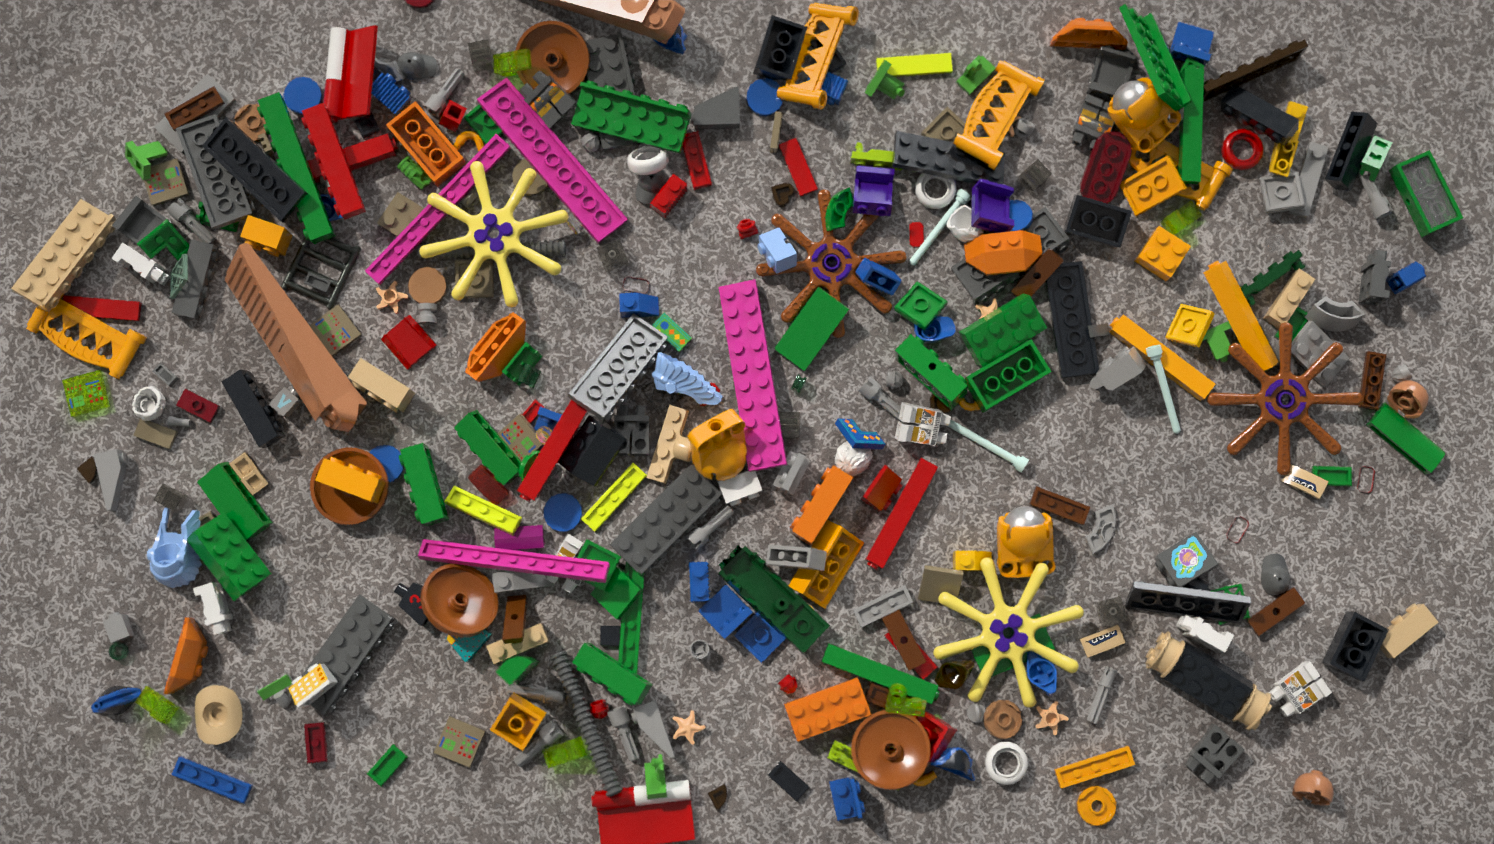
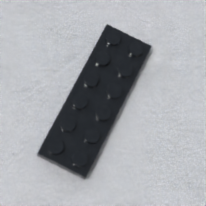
(942, 159)
(254, 169)
(1071, 320)
(1188, 602)

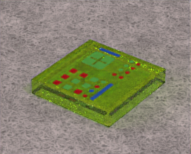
(86, 393)

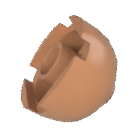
(1409, 398)
(1314, 788)

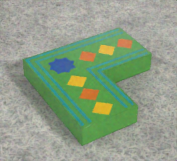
(676, 335)

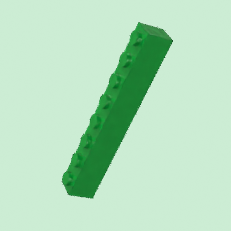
(294, 162)

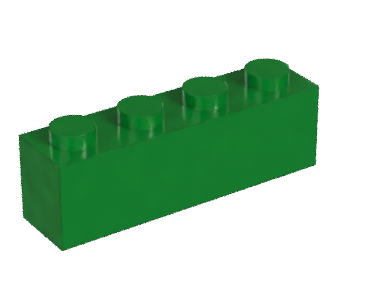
(489, 447)
(612, 673)

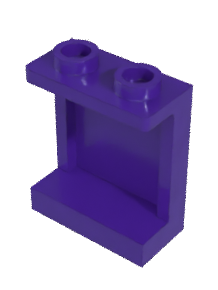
(873, 191)
(991, 206)

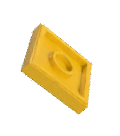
(1190, 325)

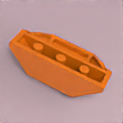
(1089, 34)
(1003, 252)
(496, 348)
(187, 658)

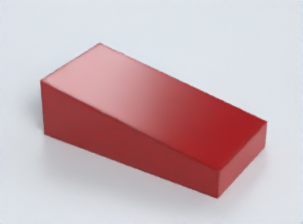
(531, 412)

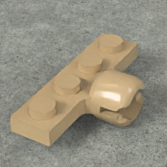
(670, 445)

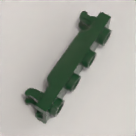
(1274, 272)

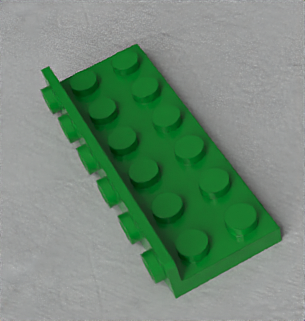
(1156, 58)
(631, 117)

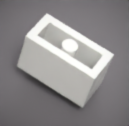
(740, 487)

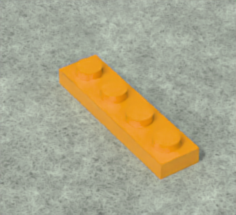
(1094, 767)

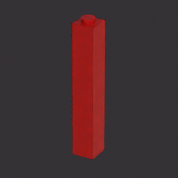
(362, 154)
(552, 451)
(900, 514)

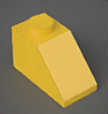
(969, 560)

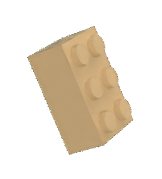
(381, 386)

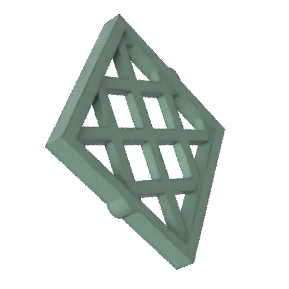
(175, 288)

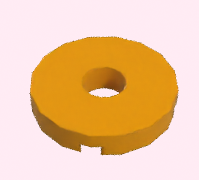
(1086, 799)

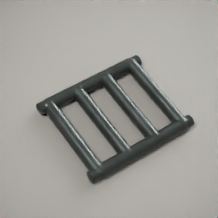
(337, 285)

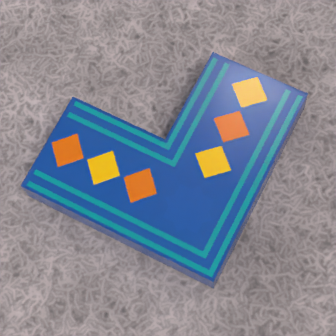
(859, 438)

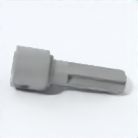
(437, 102)
(1379, 205)
(182, 213)
(872, 390)
(700, 535)
(619, 719)
(546, 737)

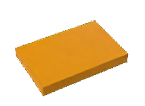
(1152, 185)

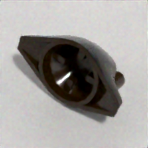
(954, 673)

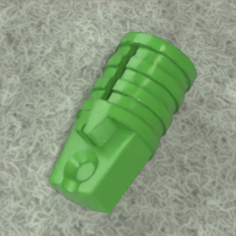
(414, 172)

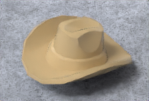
(217, 714)

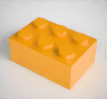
(351, 479)

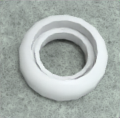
(647, 160)
(931, 202)
(1022, 763)

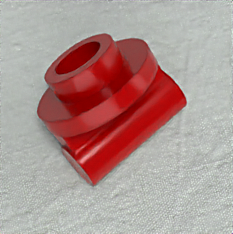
(747, 228)

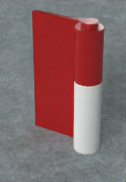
(350, 72)
(635, 820)

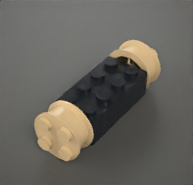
(1208, 680)

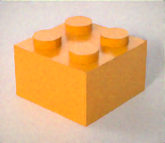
(267, 236)
(1162, 253)
(518, 721)

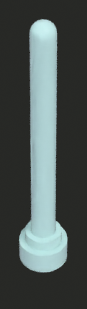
(961, 198)
(1154, 353)
(1018, 462)

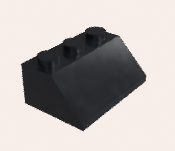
(780, 49)
(592, 450)
(1355, 646)

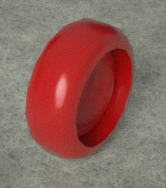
(1255, 142)

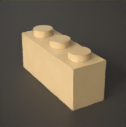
(1289, 298)
(1407, 629)
(533, 638)

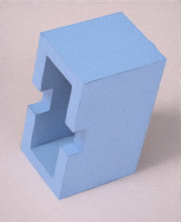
(777, 253)

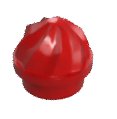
(788, 684)
(599, 709)

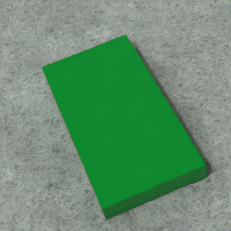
(811, 328)
(982, 653)

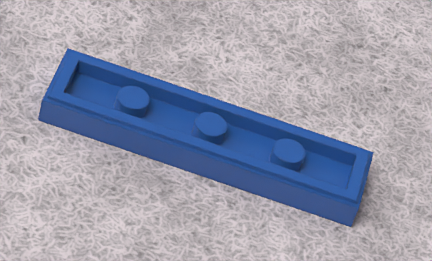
(212, 779)

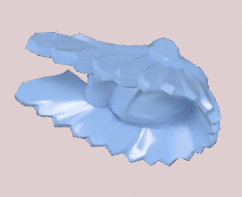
(680, 378)
(172, 557)

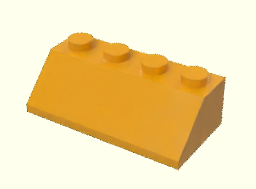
(841, 551)

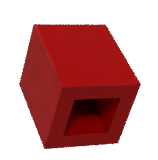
(452, 116)

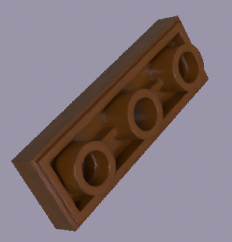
(1045, 266)
(1371, 392)
(1285, 605)
(515, 619)
(909, 651)

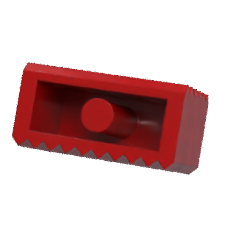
(669, 196)

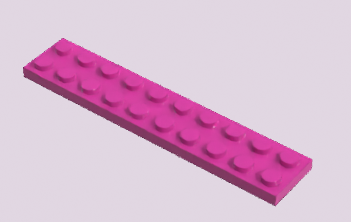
(552, 160)
(752, 375)

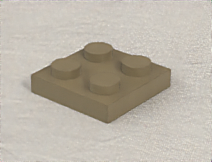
(399, 214)

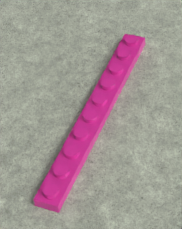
(431, 216)
(514, 560)

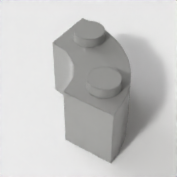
(1335, 315)

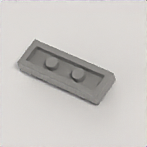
(882, 606)

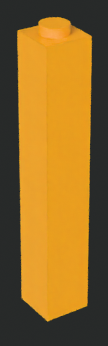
(1240, 314)
(1173, 365)

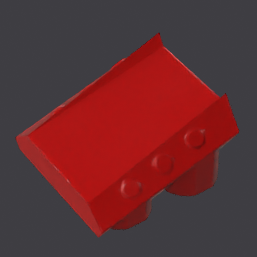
(408, 342)

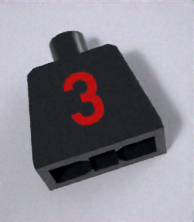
(412, 602)

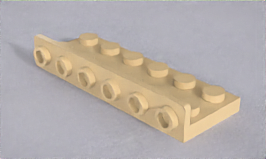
(64, 255)

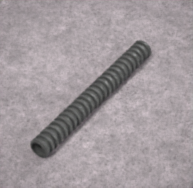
(544, 248)
(586, 724)

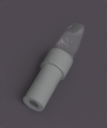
(173, 421)

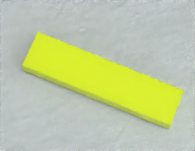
(918, 64)
(614, 497)
(483, 510)

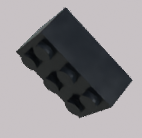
(1097, 220)

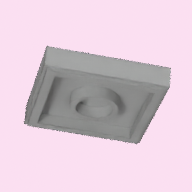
(1282, 193)

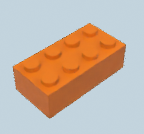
(426, 144)
(822, 504)
(827, 709)

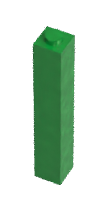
(1191, 126)
(879, 673)

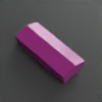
(524, 538)

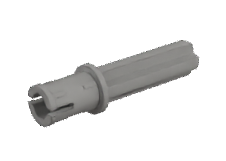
(536, 693)
(1101, 695)

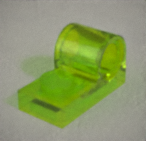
(510, 62)
(1181, 218)
(902, 704)
(158, 705)
(564, 752)

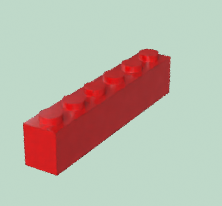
(333, 160)

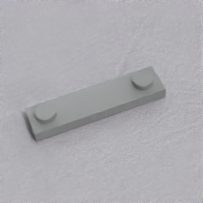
(1310, 175)

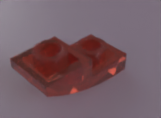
(488, 485)

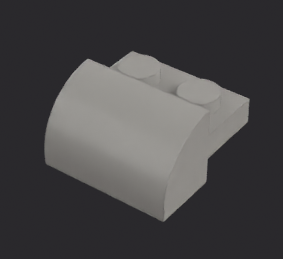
(792, 473)

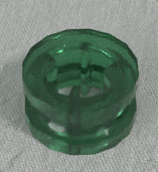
(798, 383)
(124, 652)

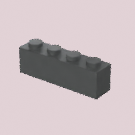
(200, 271)

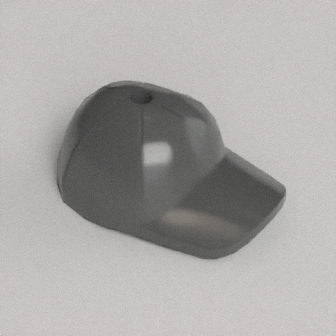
(421, 65)
(649, 187)
(1272, 569)

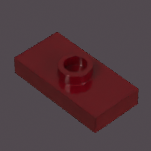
(198, 405)
(316, 742)

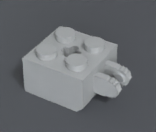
(1118, 370)

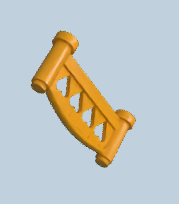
(810, 91)
(986, 147)
(1211, 177)
(123, 346)

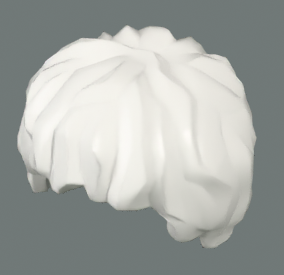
(960, 225)
(148, 403)
(852, 460)

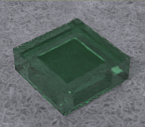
(529, 375)

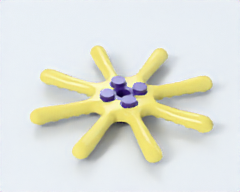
(494, 248)
(1014, 646)

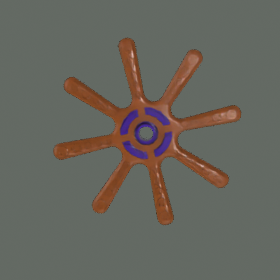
(831, 277)
(1270, 398)

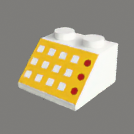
(312, 685)

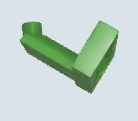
(975, 74)
(885, 82)
(140, 155)
(1218, 341)
(655, 778)

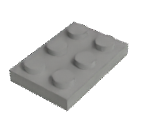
(1309, 346)

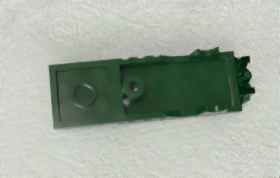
(772, 598)

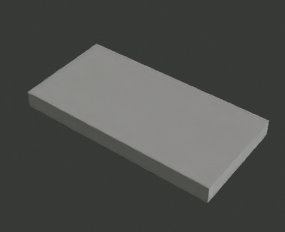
(205, 83)

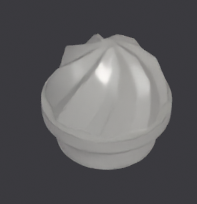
(590, 142)
(1401, 373)
(894, 379)

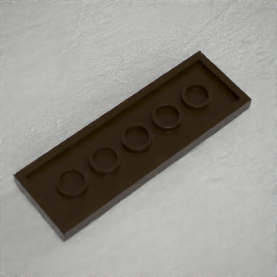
(1260, 67)

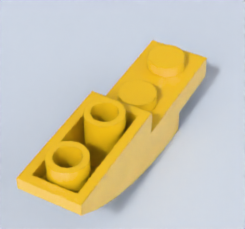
(1283, 155)

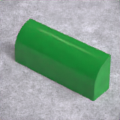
(1406, 439)
(234, 499)
(516, 669)

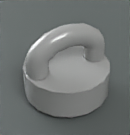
(1025, 126)
(470, 199)
(975, 712)

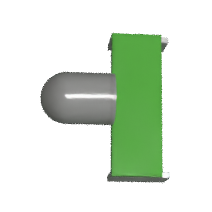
(276, 689)

